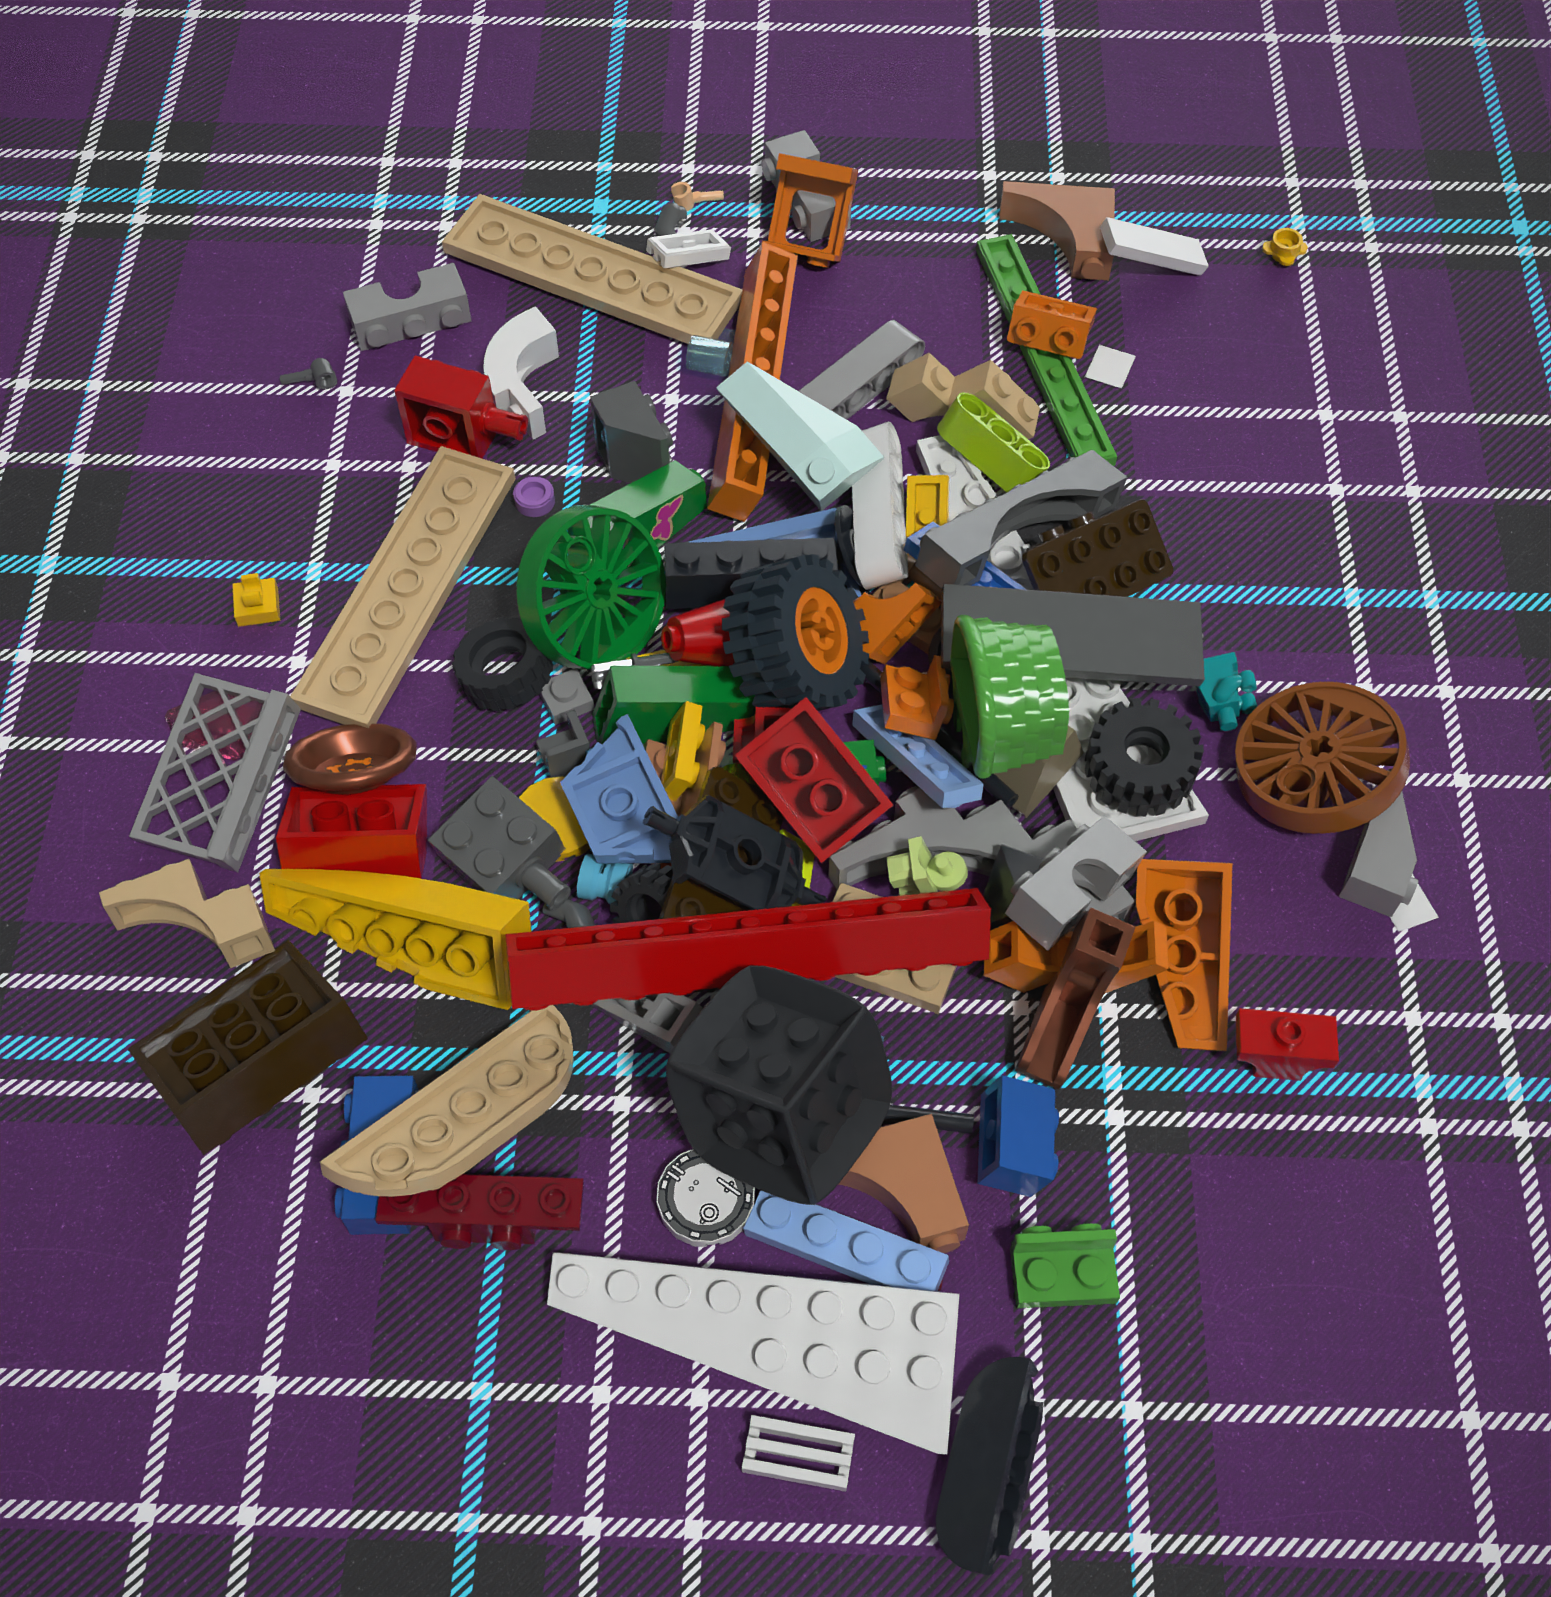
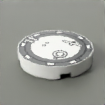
(702, 1202)

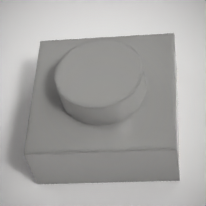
(565, 694)

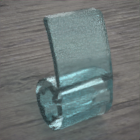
(711, 354)

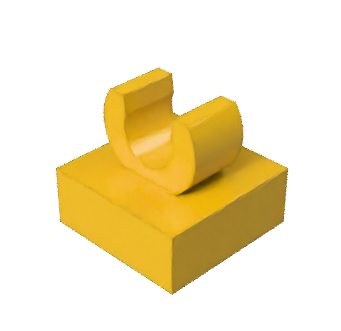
(255, 600)

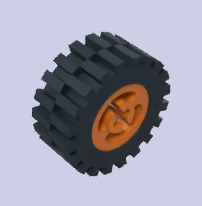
(795, 634)

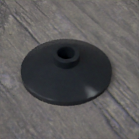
(845, 540)

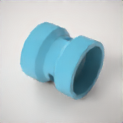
(600, 878)

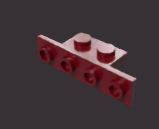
(489, 1209)

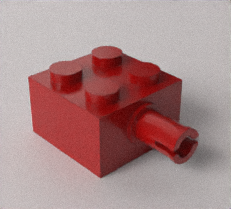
(452, 409)

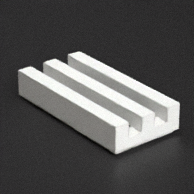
(688, 248)
(801, 1432)

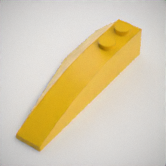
(424, 927)

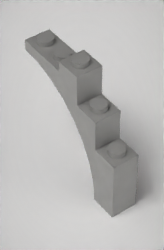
(974, 839)

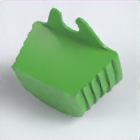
(1007, 694)

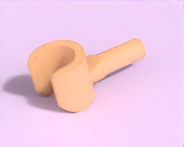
(685, 197)

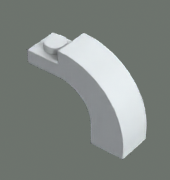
(511, 356)

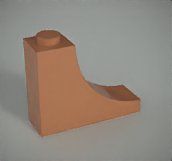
(1068, 217)
(913, 1179)

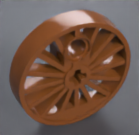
(1321, 759)

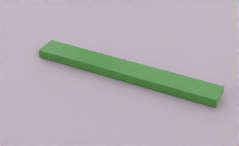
(1053, 372)

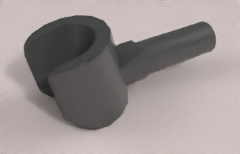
(320, 372)

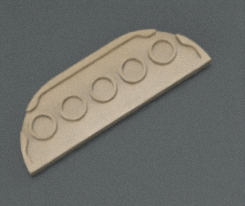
(461, 1112)

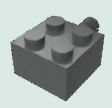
(502, 846)

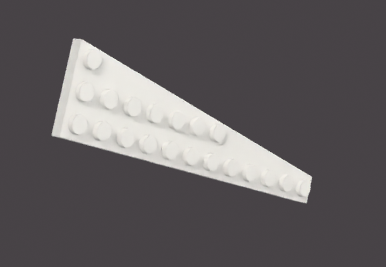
(1086, 696)

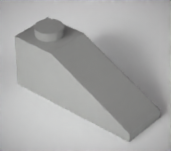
(1383, 863)
(654, 1017)

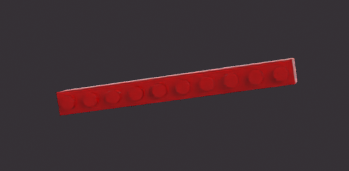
(709, 949)

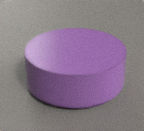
(534, 496)

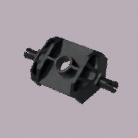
(706, 850)

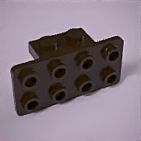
(1100, 554)
(694, 898)

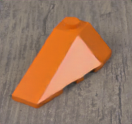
(1196, 909)

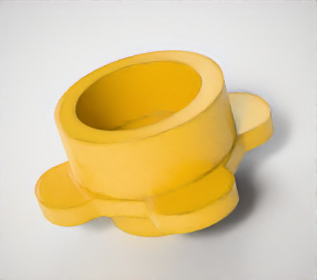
(1285, 246)

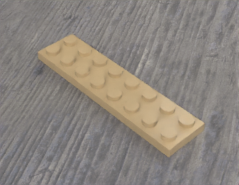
(591, 271)
(403, 589)

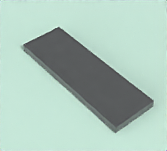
(1094, 633)

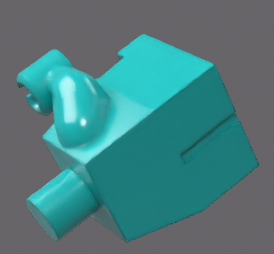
(1219, 690)

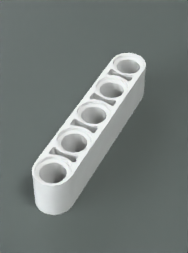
(881, 514)

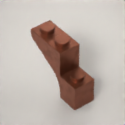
(1073, 997)

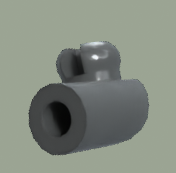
(670, 218)
(572, 913)

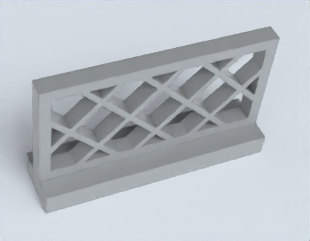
(247, 790)

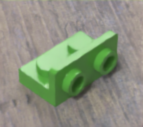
(1064, 1267)

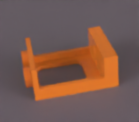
(817, 178)

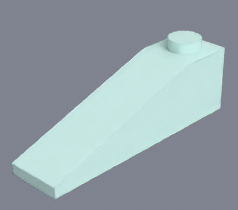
(806, 438)

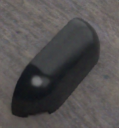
(990, 1465)

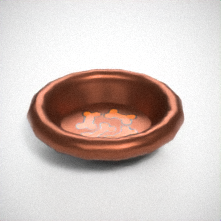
(350, 758)

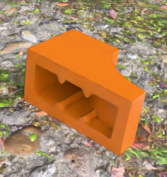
(894, 619)

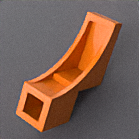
(1026, 965)

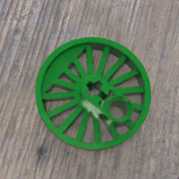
(590, 587)

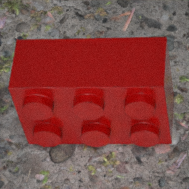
(813, 780)

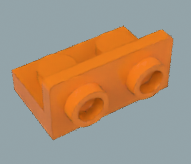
(1051, 324)
(915, 700)

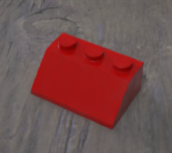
(357, 831)

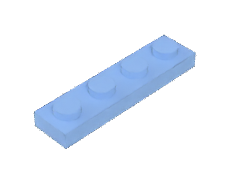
(921, 760)
(845, 1244)

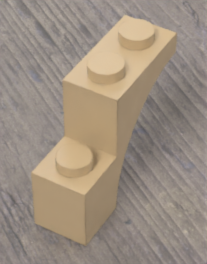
(928, 390)
(178, 898)

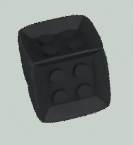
(781, 1083)

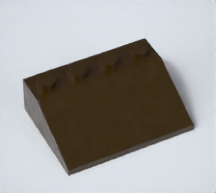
(248, 1045)

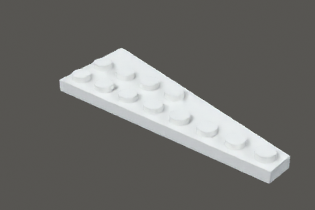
(832, 1344)

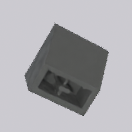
(628, 433)

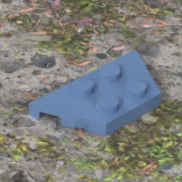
(612, 796)

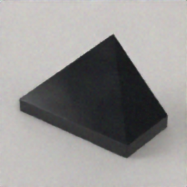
(1007, 869)

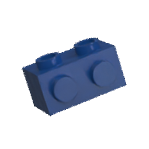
(1017, 1136)

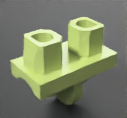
(921, 873)

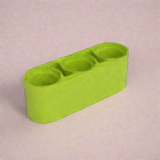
(991, 443)

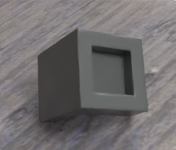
(565, 749)

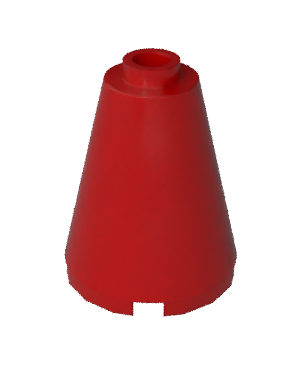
(698, 636)

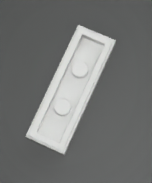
(1153, 246)

